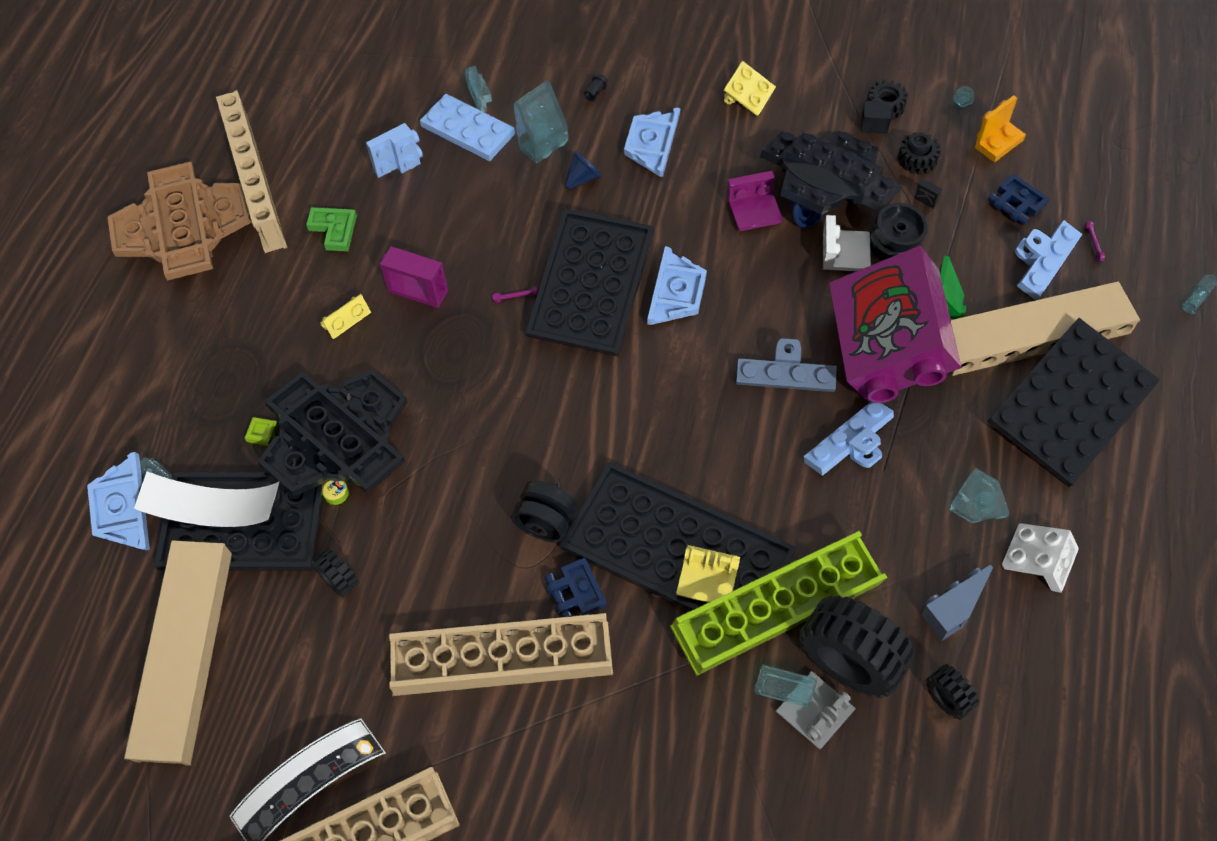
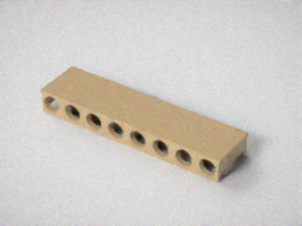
(251, 172)
(1039, 325)
(179, 654)
(501, 655)
(404, 812)

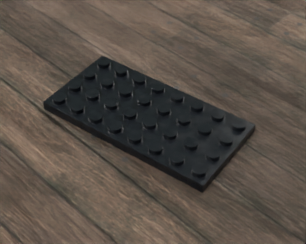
(644, 531)

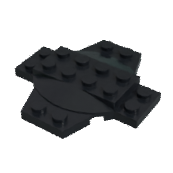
(830, 170)
(333, 433)

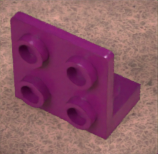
(753, 201)

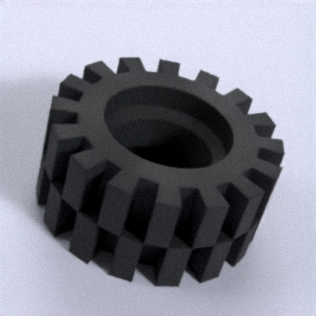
(892, 92)
(917, 162)
(335, 572)
(952, 691)

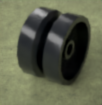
(897, 230)
(544, 511)

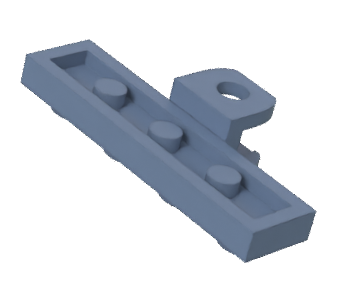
(786, 371)

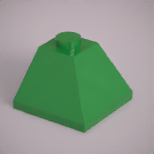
(952, 289)

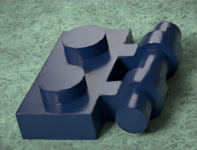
(1023, 195)
(583, 587)

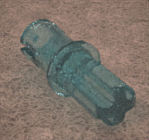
(1200, 294)

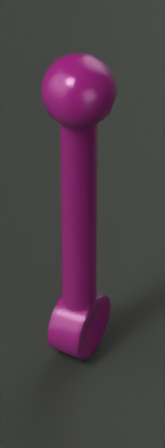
(1089, 225)
(497, 297)

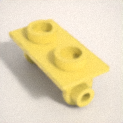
(345, 316)

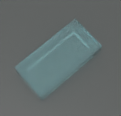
(785, 686)

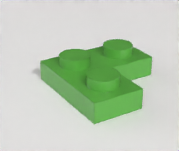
(337, 223)

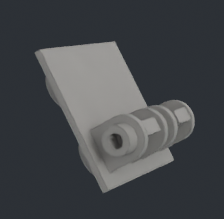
(823, 717)

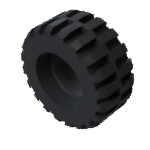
(857, 646)

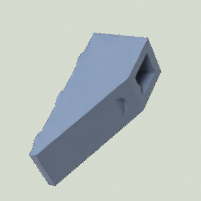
(953, 609)

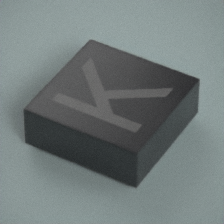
(928, 193)

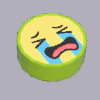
(335, 492)

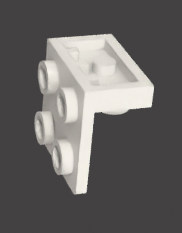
(844, 248)
(1043, 553)

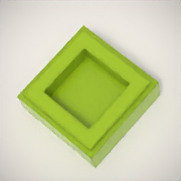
(261, 431)

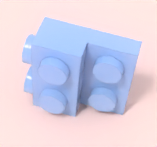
(394, 150)

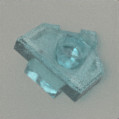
(477, 88)
(980, 498)

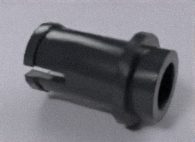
(599, 83)

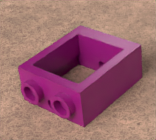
(414, 276)

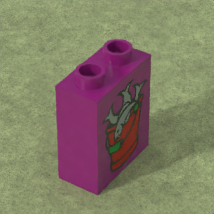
(894, 326)

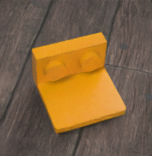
(997, 133)

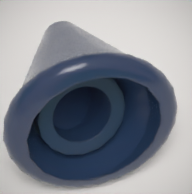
(580, 171)
(804, 216)

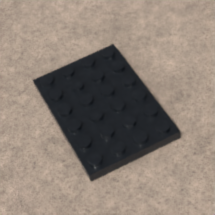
(590, 282)
(1073, 402)
(278, 544)

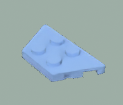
(652, 139)
(676, 289)
(113, 504)

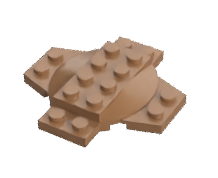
(179, 221)

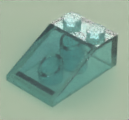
(540, 123)

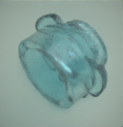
(964, 96)

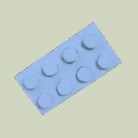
(467, 127)

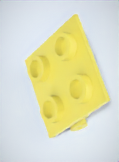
(748, 89)
(707, 574)

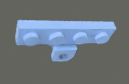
(1045, 257)
(854, 438)

